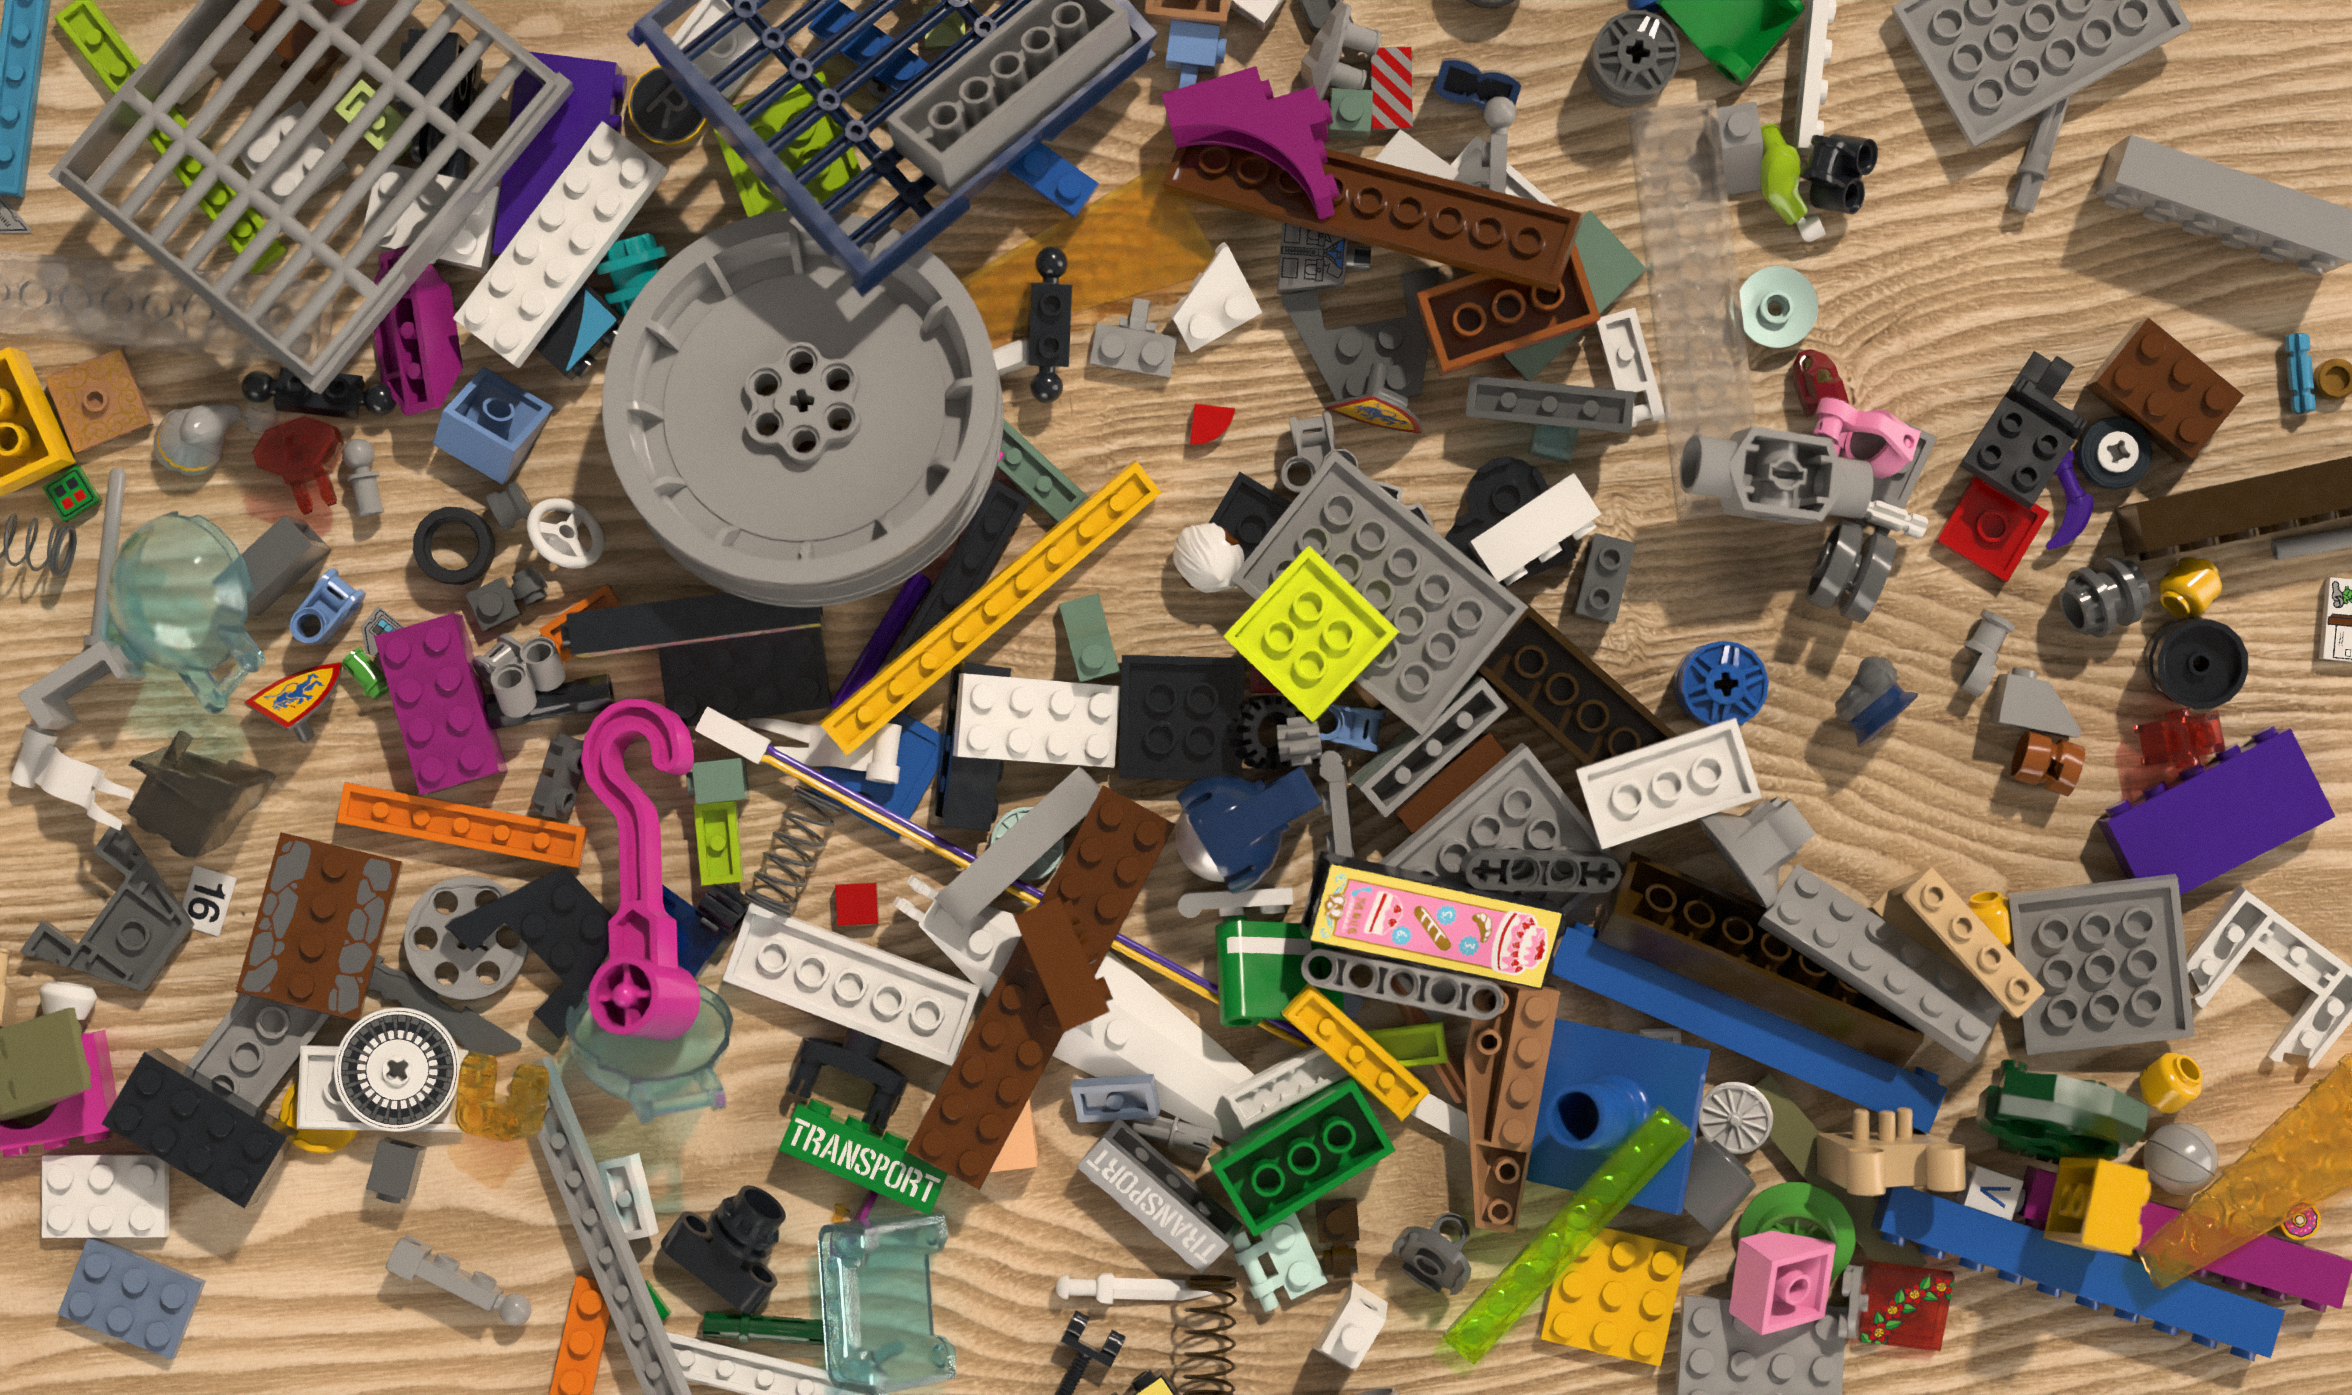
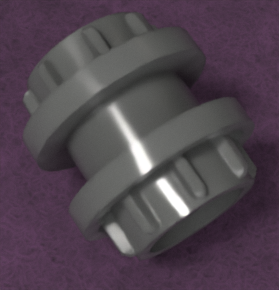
(2104, 596)

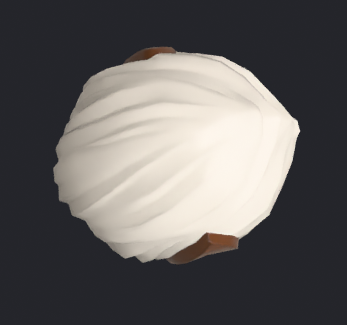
(1207, 557)

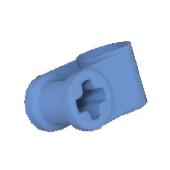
(327, 607)
(1350, 727)

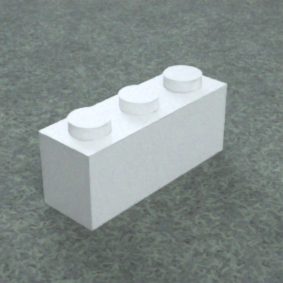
(1535, 530)

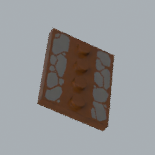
(319, 927)

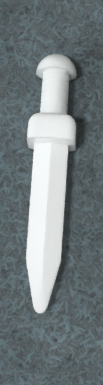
(1107, 1288)

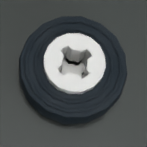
(2099, 451)

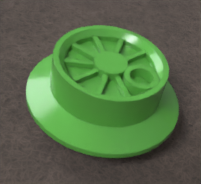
(1802, 1211)

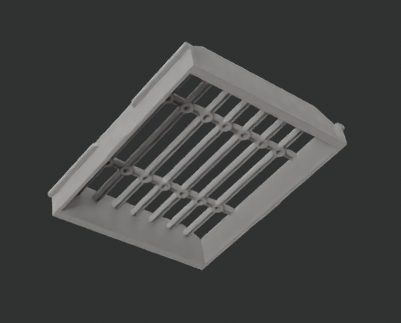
(150, 79)

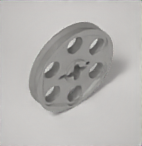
(448, 944)

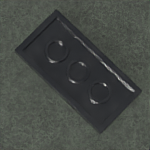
(747, 675)

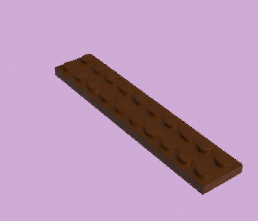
(1391, 211)
(1018, 1023)

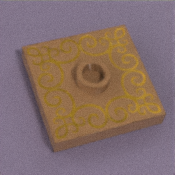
(99, 401)

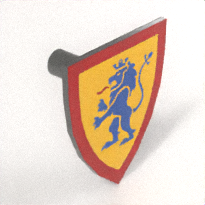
(1379, 405)
(297, 698)

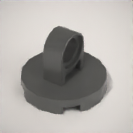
(1433, 1258)

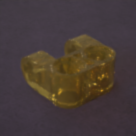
(498, 1122)

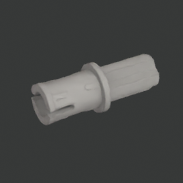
(1175, 1133)

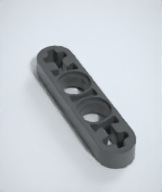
(1540, 873)

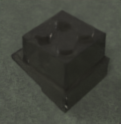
(194, 797)

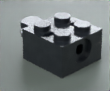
(424, 80)

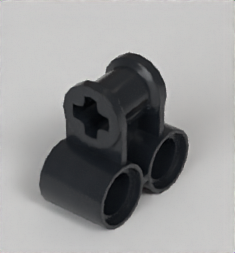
(1837, 171)

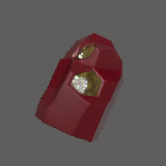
(1815, 379)

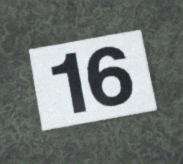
(208, 899)

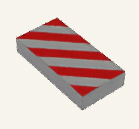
(1391, 89)

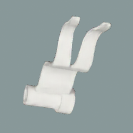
(874, 756)
(63, 776)

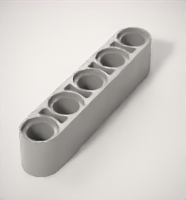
(1019, 847)
(1382, 989)

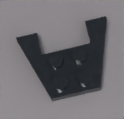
(559, 924)

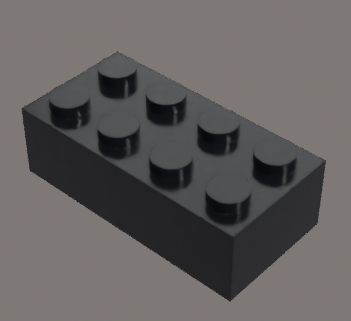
(200, 1127)

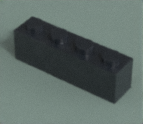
(966, 783)

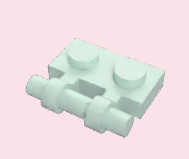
(1291, 1255)

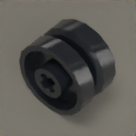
(2221, 665)

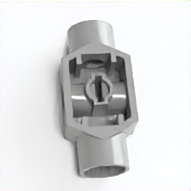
(1776, 476)

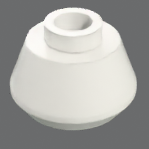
(64, 995)

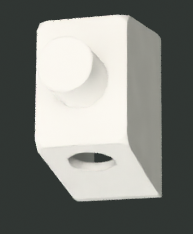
(1352, 1327)

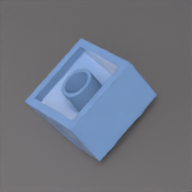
(492, 425)

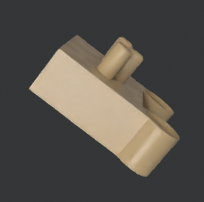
(1889, 1157)

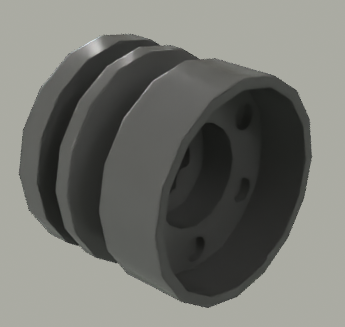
(1611, 65)

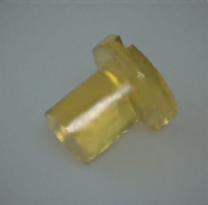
(840, 1211)

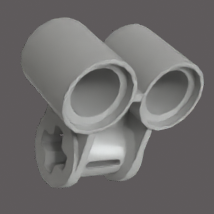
(1311, 448)
(519, 671)

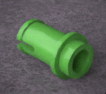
(366, 673)

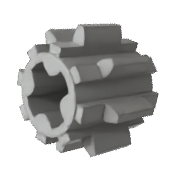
(1299, 741)

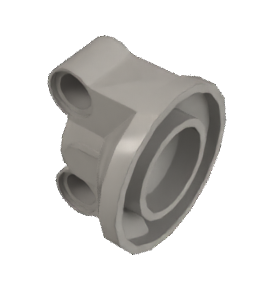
(1759, 843)

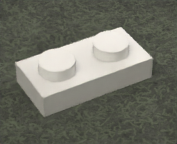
(629, 1195)

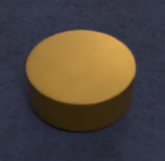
(2333, 379)

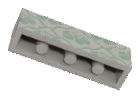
(1415, 758)

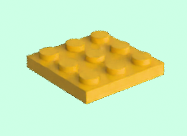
(1617, 1296)

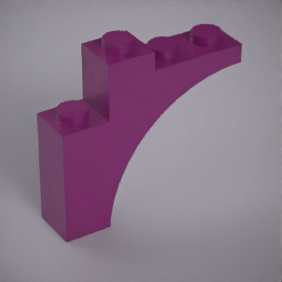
(1245, 115)

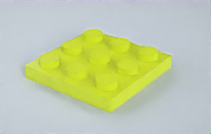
(1311, 633)

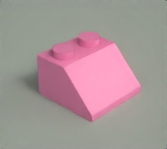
(1781, 1280)

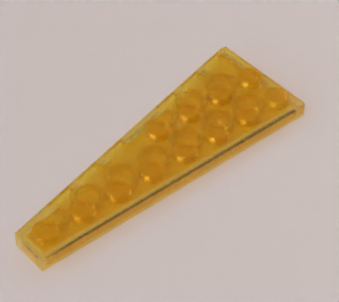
(1114, 251)
(2282, 1174)

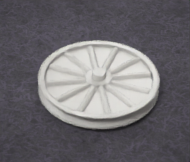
(1736, 1117)

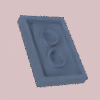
(131, 1297)

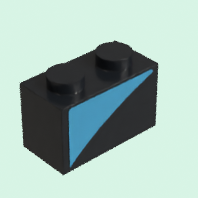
(580, 333)

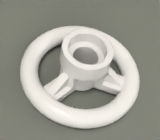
(560, 541)

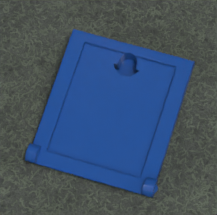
(918, 763)

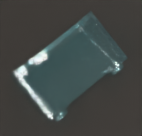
(881, 1304)

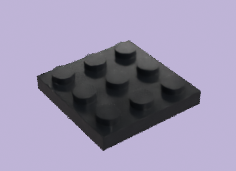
(1179, 716)

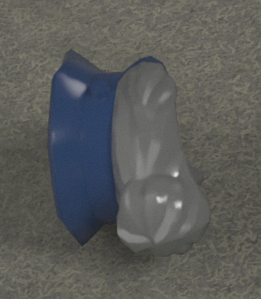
(1873, 699)

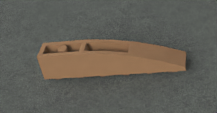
(1503, 1095)

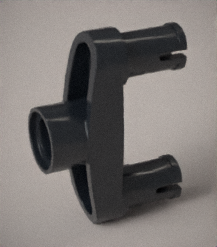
(855, 1056)

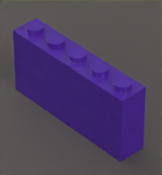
(539, 166)
(2218, 812)

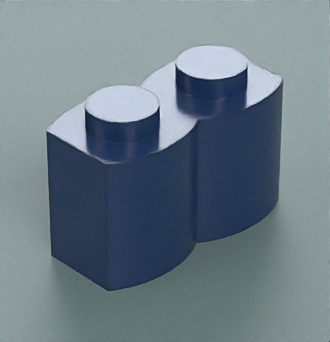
(1466, 83)

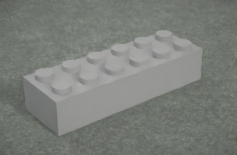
(1007, 85)
(2226, 204)

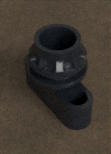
(731, 1246)

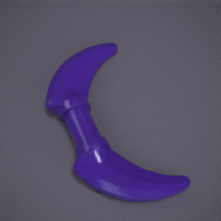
(2078, 505)

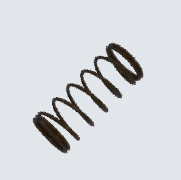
(1213, 1284)

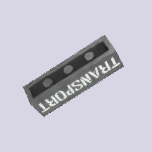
(1159, 1195)

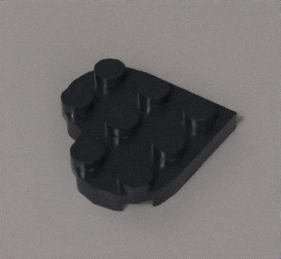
(1495, 494)

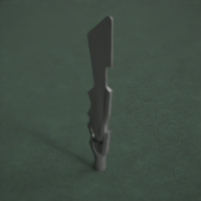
(467, 1027)

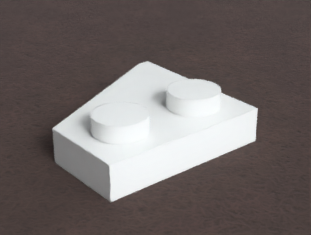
(1215, 302)

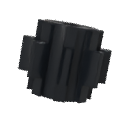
(722, 910)

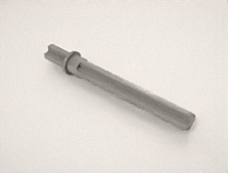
(2038, 157)

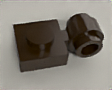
(1338, 1223)

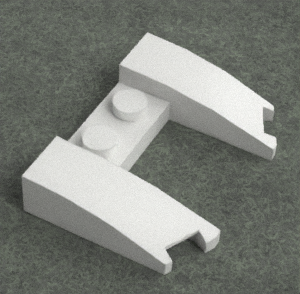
(2251, 923)

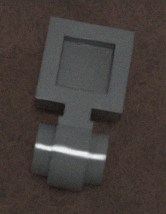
(498, 603)

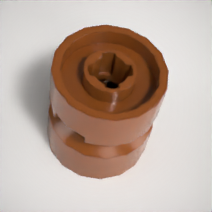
(2033, 758)

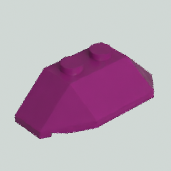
(418, 341)

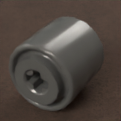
(1715, 1184)

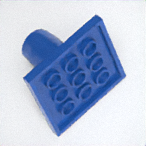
(1599, 1092)

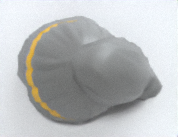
(194, 437)

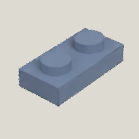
(1115, 1098)

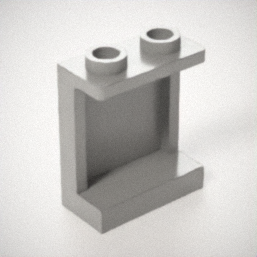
(48, 696)

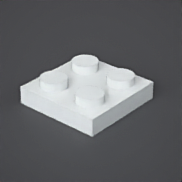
(299, 163)

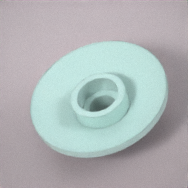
(1796, 300)

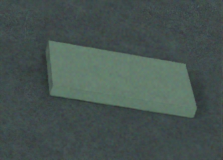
(1609, 272)

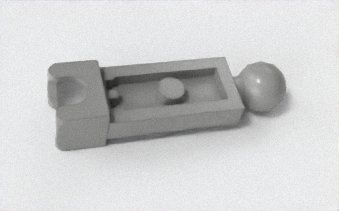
(1498, 114)
(413, 1259)

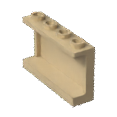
(1942, 922)

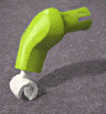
(1780, 183)

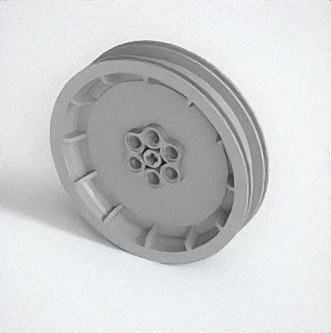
(748, 505)

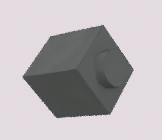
(395, 1169)

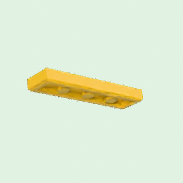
(1355, 1051)

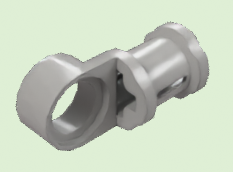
(1985, 645)

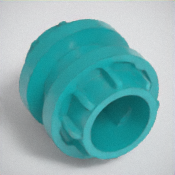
(631, 267)

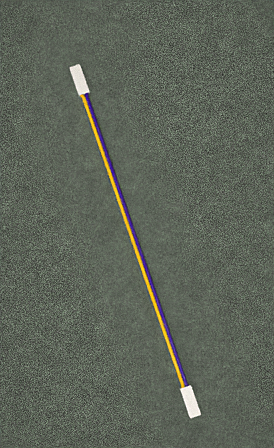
(753, 747)

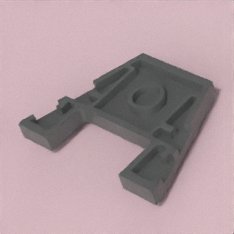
(1347, 353)
(133, 931)

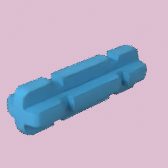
(2300, 373)

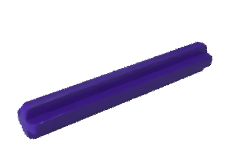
(883, 637)

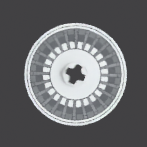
(363, 1069)

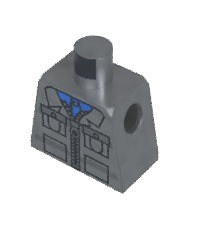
(1316, 260)

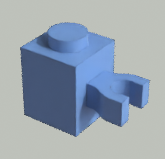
(1194, 50)

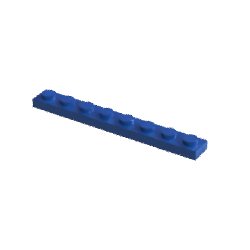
(1038, 169)

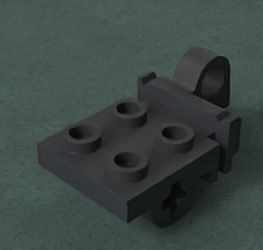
(2026, 433)

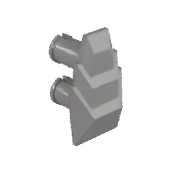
(1321, 63)

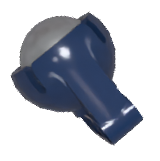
(1237, 826)

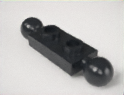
(1049, 324)
(339, 399)

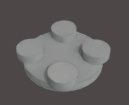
(1852, 1288)

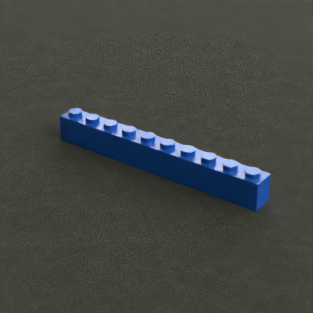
(1745, 1028)
(2089, 1274)

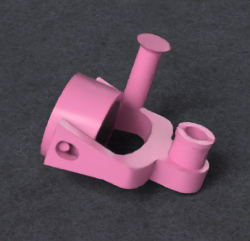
(1867, 435)

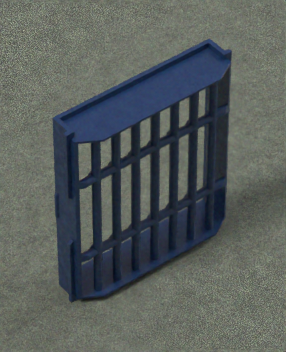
(789, 187)

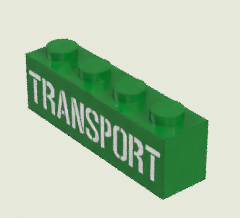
(862, 1155)

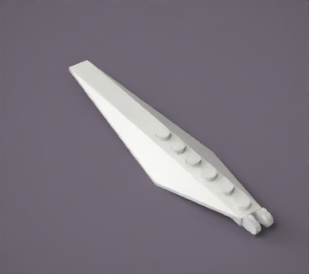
(1134, 1038)

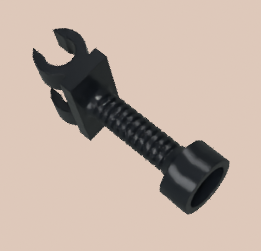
(1086, 1352)

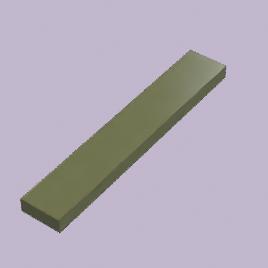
(1798, 1142)

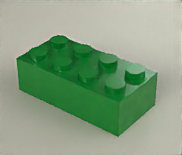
(1301, 1155)

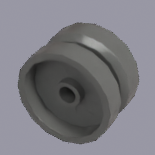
(1851, 571)

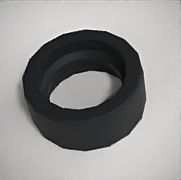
(422, 545)

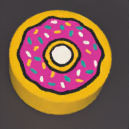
(2302, 1225)

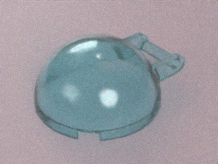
(184, 603)
(655, 1073)

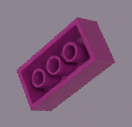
(440, 703)

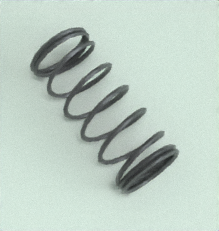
(52, 553)
(781, 908)

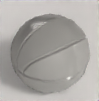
(2180, 1158)

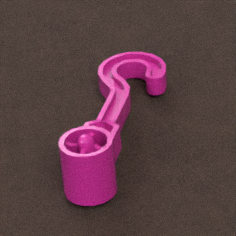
(641, 984)

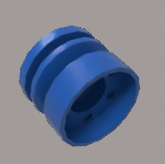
(1702, 666)

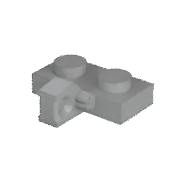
(1134, 345)

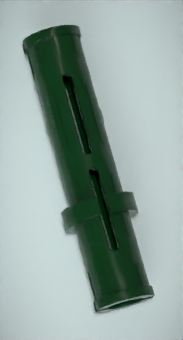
(763, 1328)

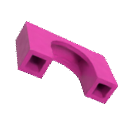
(73, 1116)

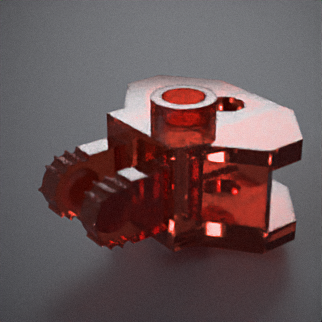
(304, 461)
(2180, 738)

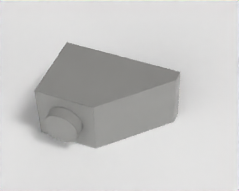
(1741, 147)
(2031, 705)

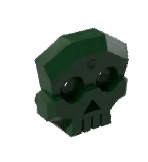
(2059, 1116)

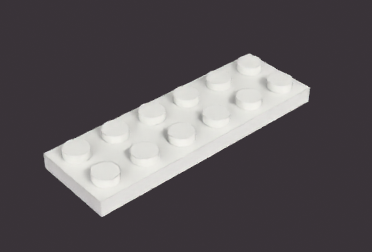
(560, 244)
(852, 984)

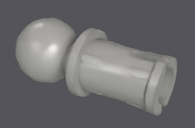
(358, 456)

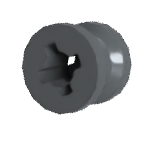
(509, 505)

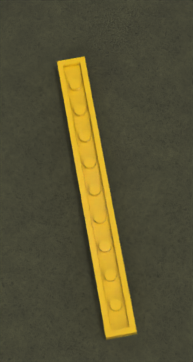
(990, 607)

